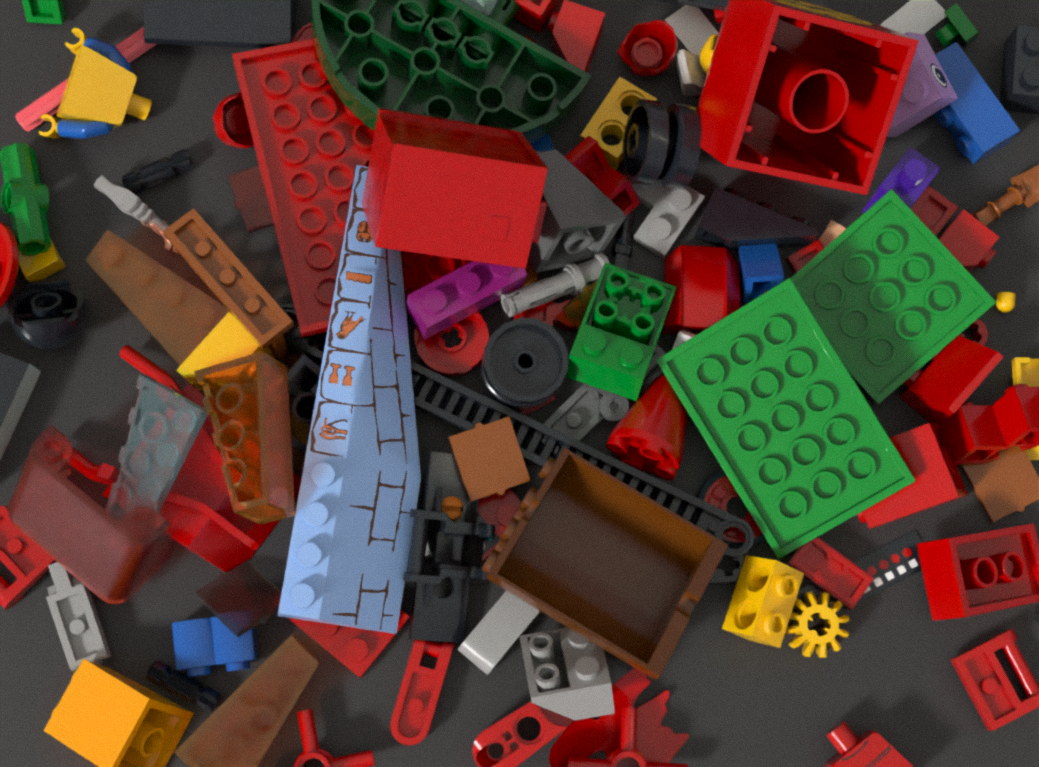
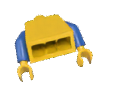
(96, 92)

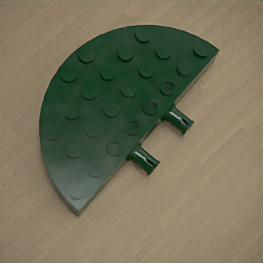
(443, 64)

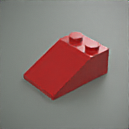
(981, 572)

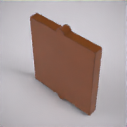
(489, 458)
(1004, 483)

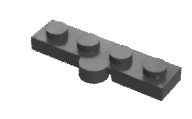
(591, 406)

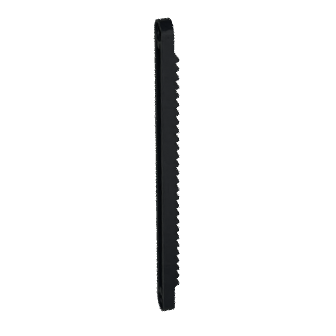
(464, 408)

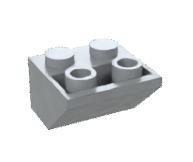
(567, 674)

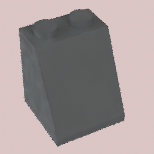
(576, 217)

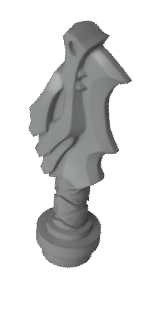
(132, 205)

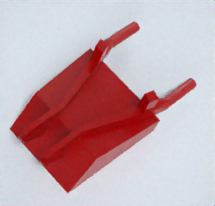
(199, 497)

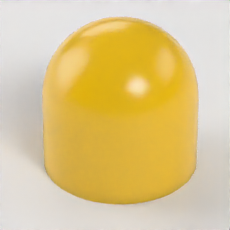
(1005, 301)

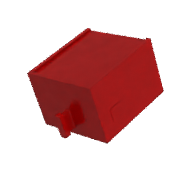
(453, 189)

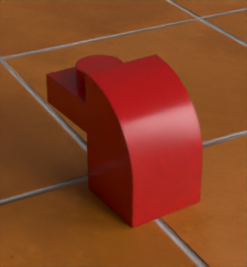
(593, 165)

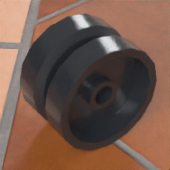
(661, 144)
(545, 357)

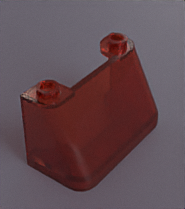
(80, 535)

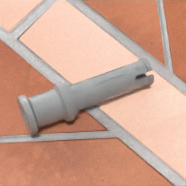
(567, 282)

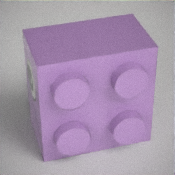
(924, 90)

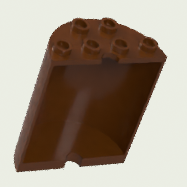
(605, 562)

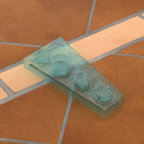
(156, 447)

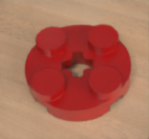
(461, 358)

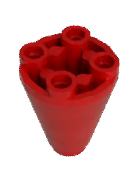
(652, 431)

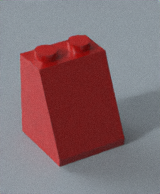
(935, 475)

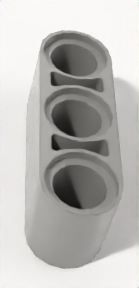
(498, 632)

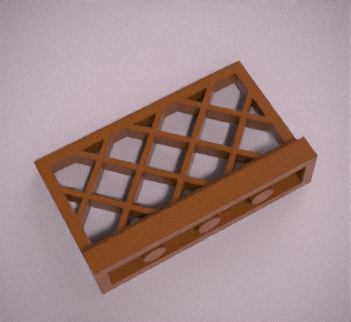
(230, 282)

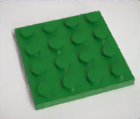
(889, 295)

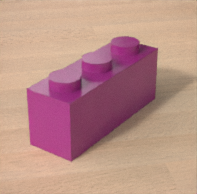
(461, 295)

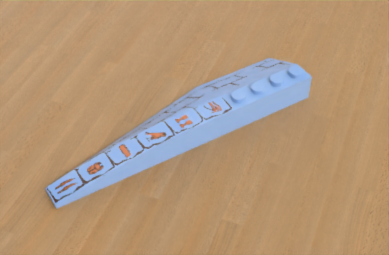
(361, 448)

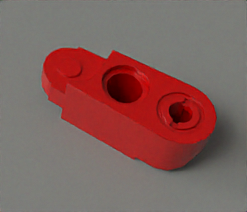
(515, 747)

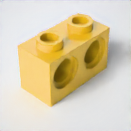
(611, 120)
(763, 600)

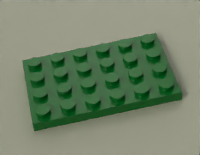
(785, 419)

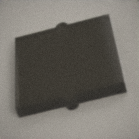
(241, 598)

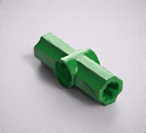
(25, 199)

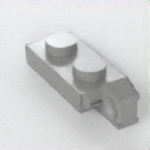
(75, 619)

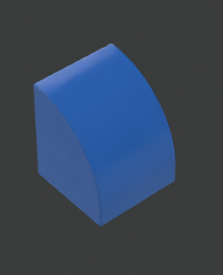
(759, 270)

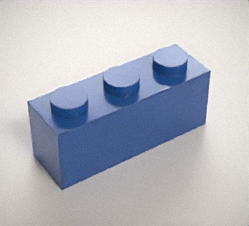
(977, 116)

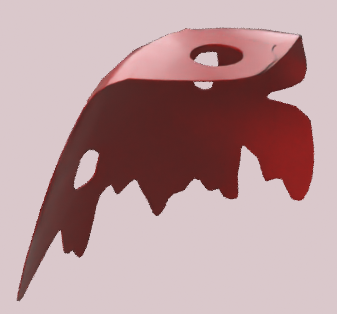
(603, 734)

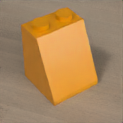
(116, 719)

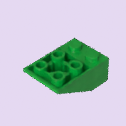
(620, 331)

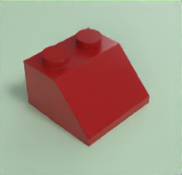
(949, 379)

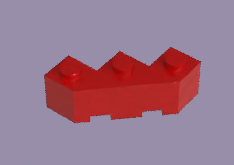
(981, 431)

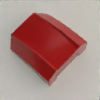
(705, 287)

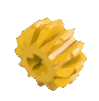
(810, 637)

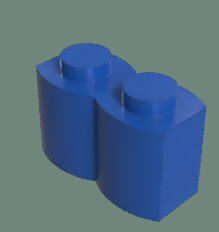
(210, 643)

